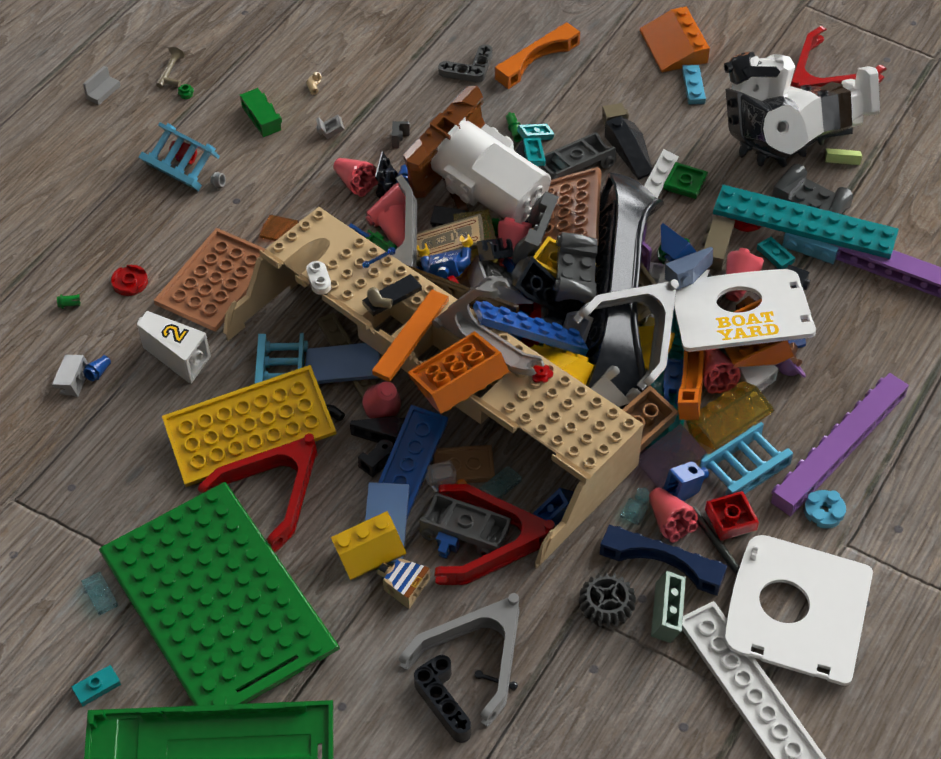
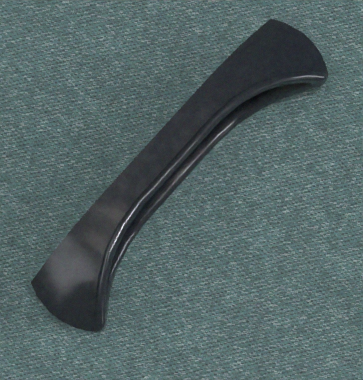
(615, 329)

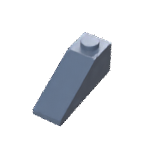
(689, 268)

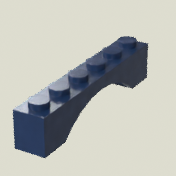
(624, 545)

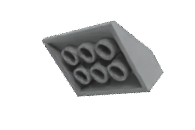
(482, 269)

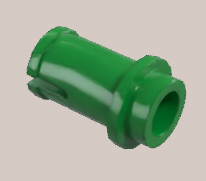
(66, 301)

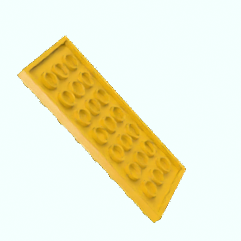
(247, 423)

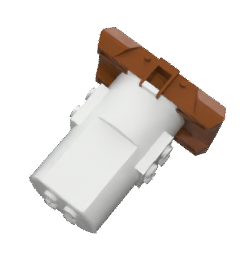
(474, 161)

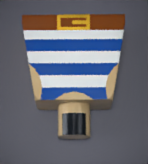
(404, 580)

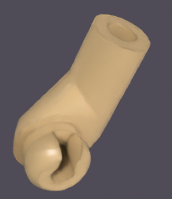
(313, 81)

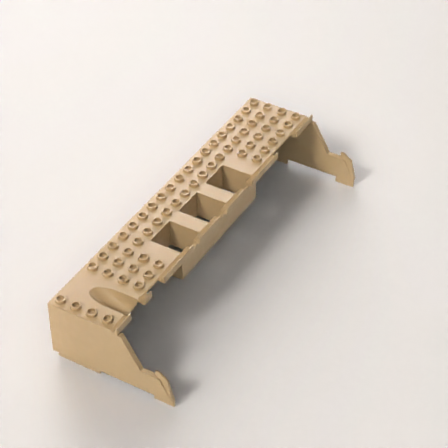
(582, 427)

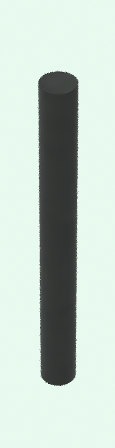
(717, 542)

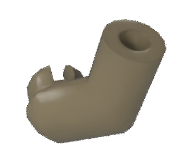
(377, 300)

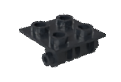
(385, 175)

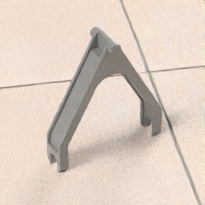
(408, 250)
(660, 301)
(461, 323)
(498, 616)

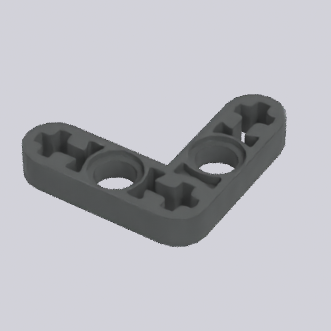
(477, 71)

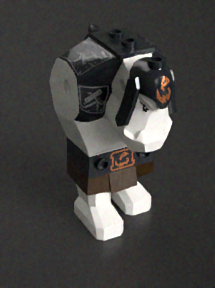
(785, 120)

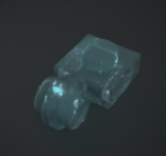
(635, 510)

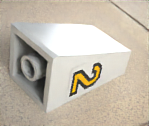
(174, 344)

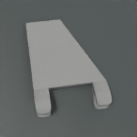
(610, 391)

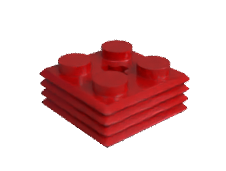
(742, 515)

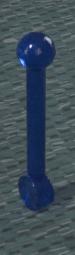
(391, 250)

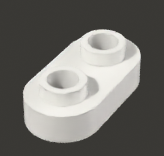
(318, 277)

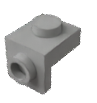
(330, 127)

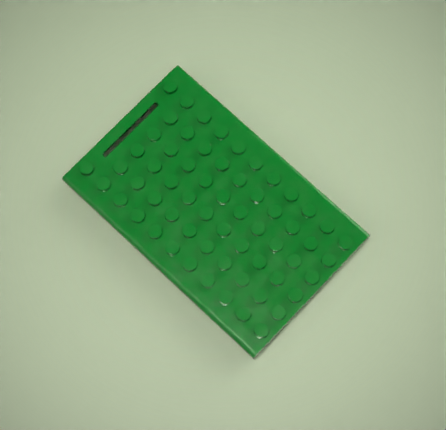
(217, 600)
(213, 731)

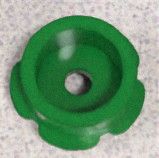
(185, 91)

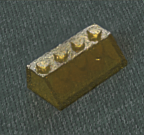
(729, 415)

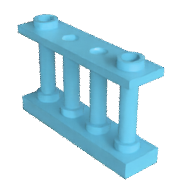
(178, 172)
(263, 361)
(753, 478)

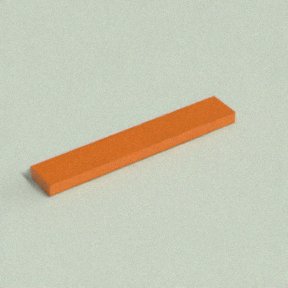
(410, 335)

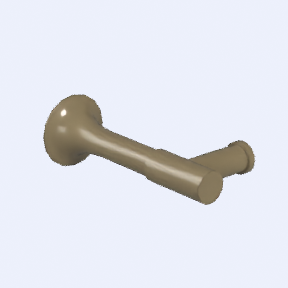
(176, 54)

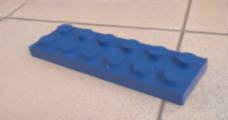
(530, 328)
(414, 450)

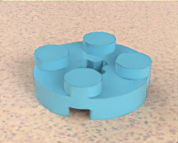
(829, 499)

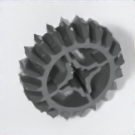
(605, 589)

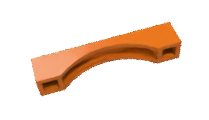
(559, 40)
(691, 386)

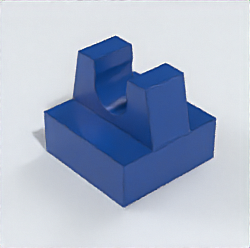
(446, 544)

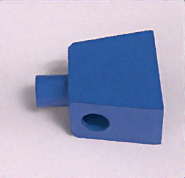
(685, 480)

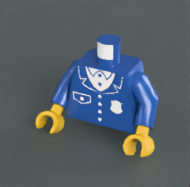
(449, 262)

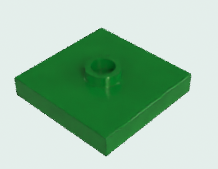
(685, 180)

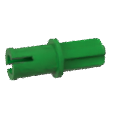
(513, 125)

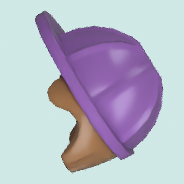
(792, 365)

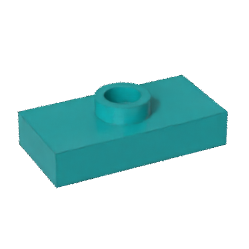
(536, 131)
(534, 151)
(775, 253)
(96, 685)

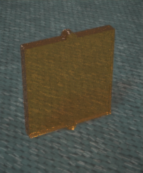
(276, 227)

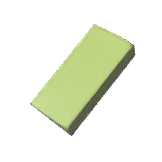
(843, 156)

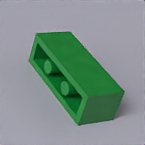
(261, 112)

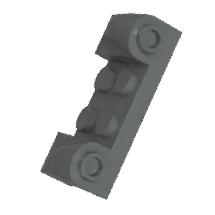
(578, 155)
(797, 188)
(539, 218)
(575, 267)
(465, 523)

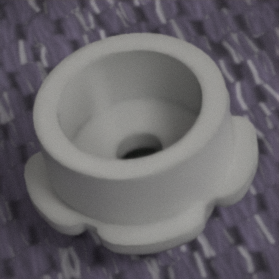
(218, 180)

